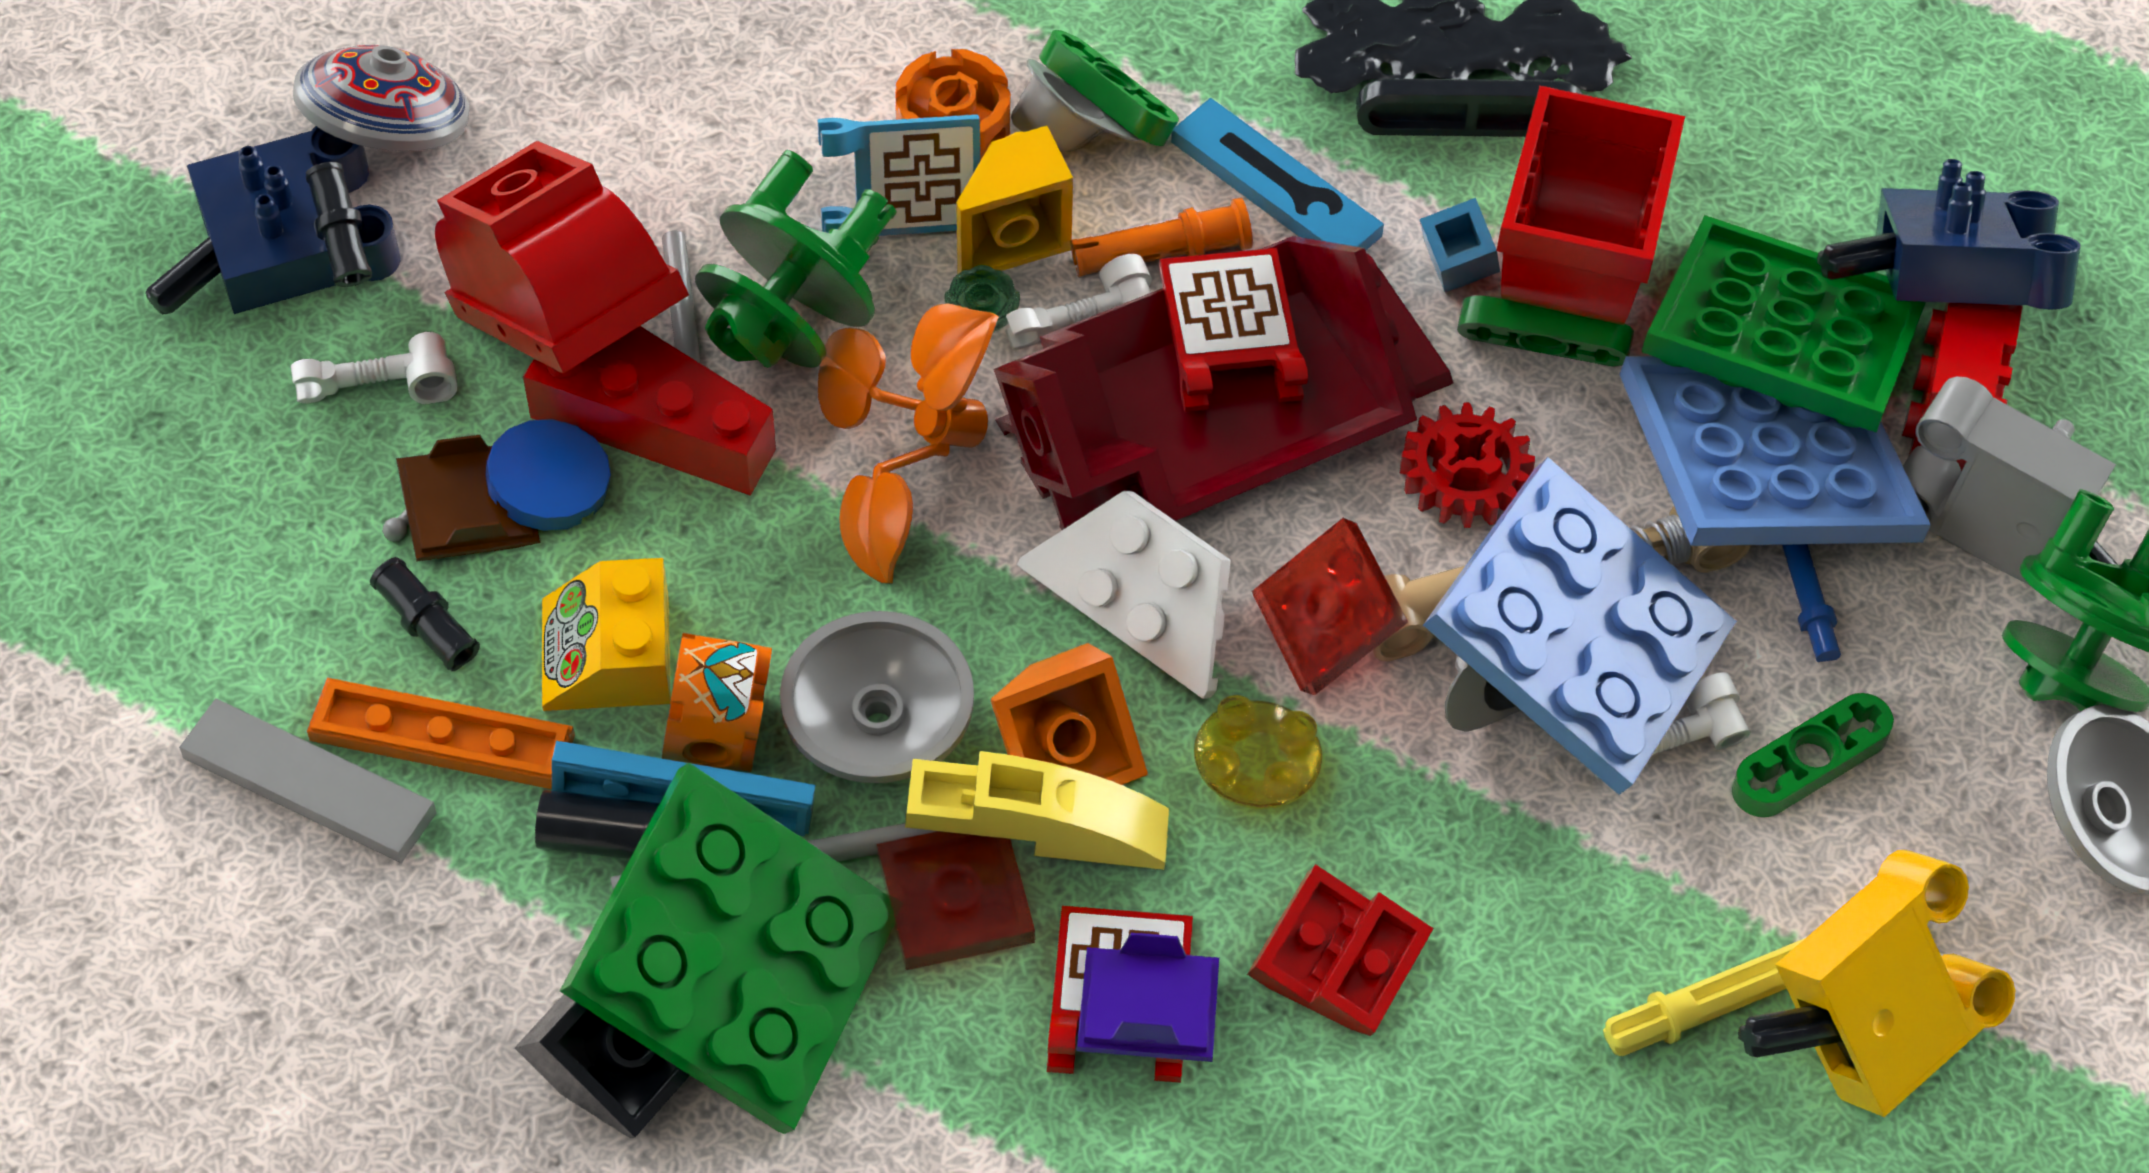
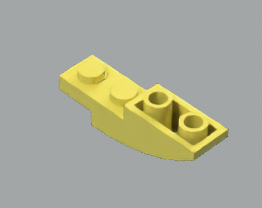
(1042, 802)

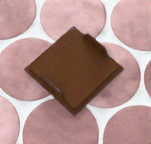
(451, 503)

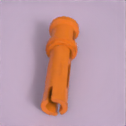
(1188, 235)

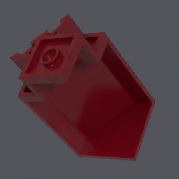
(1108, 414)

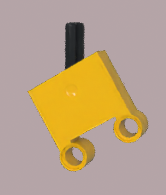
(1880, 992)

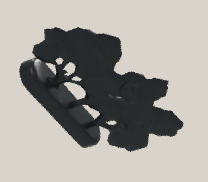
(1450, 43)

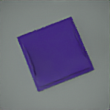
(1149, 1000)

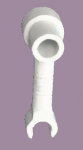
(1123, 281)
(426, 367)
(1712, 715)

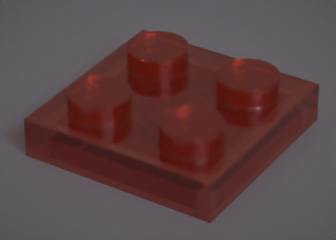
(1329, 606)
(954, 896)

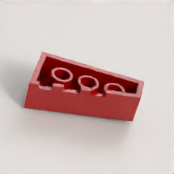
(661, 408)

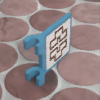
(910, 162)

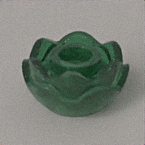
(986, 285)

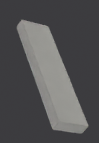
(308, 780)

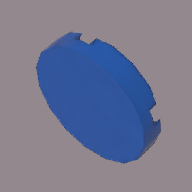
(547, 474)

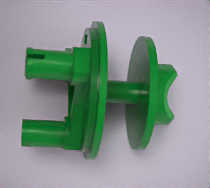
(799, 265)
(2103, 596)

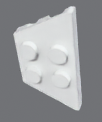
(1142, 584)

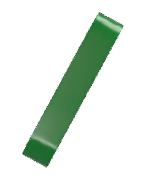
(1108, 88)
(1544, 330)
(1819, 730)

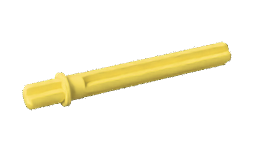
(1690, 1006)

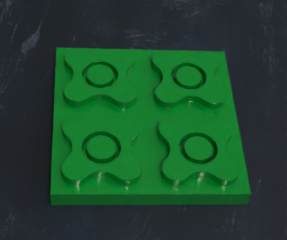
(1775, 325)
(733, 949)

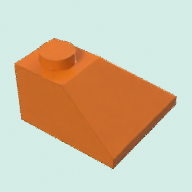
(1071, 716)

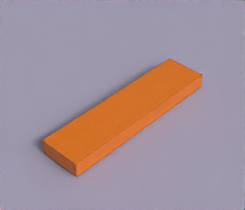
(437, 732)

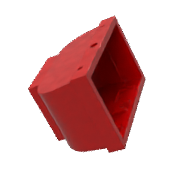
(1587, 204)
(550, 258)

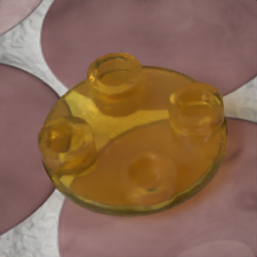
(1258, 753)

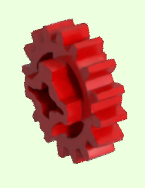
(1467, 464)

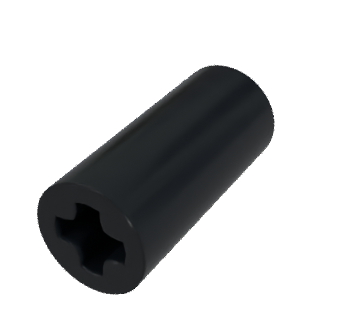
(591, 823)

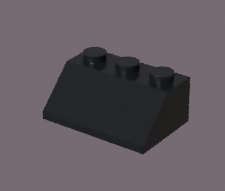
(600, 1067)

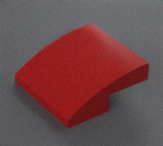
(1340, 951)

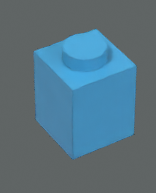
(1460, 245)

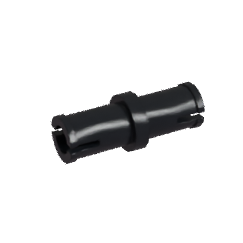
(338, 224)
(424, 613)

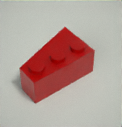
(1967, 343)

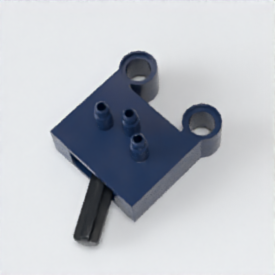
(263, 225)
(1964, 245)

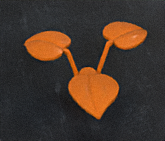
(946, 356)

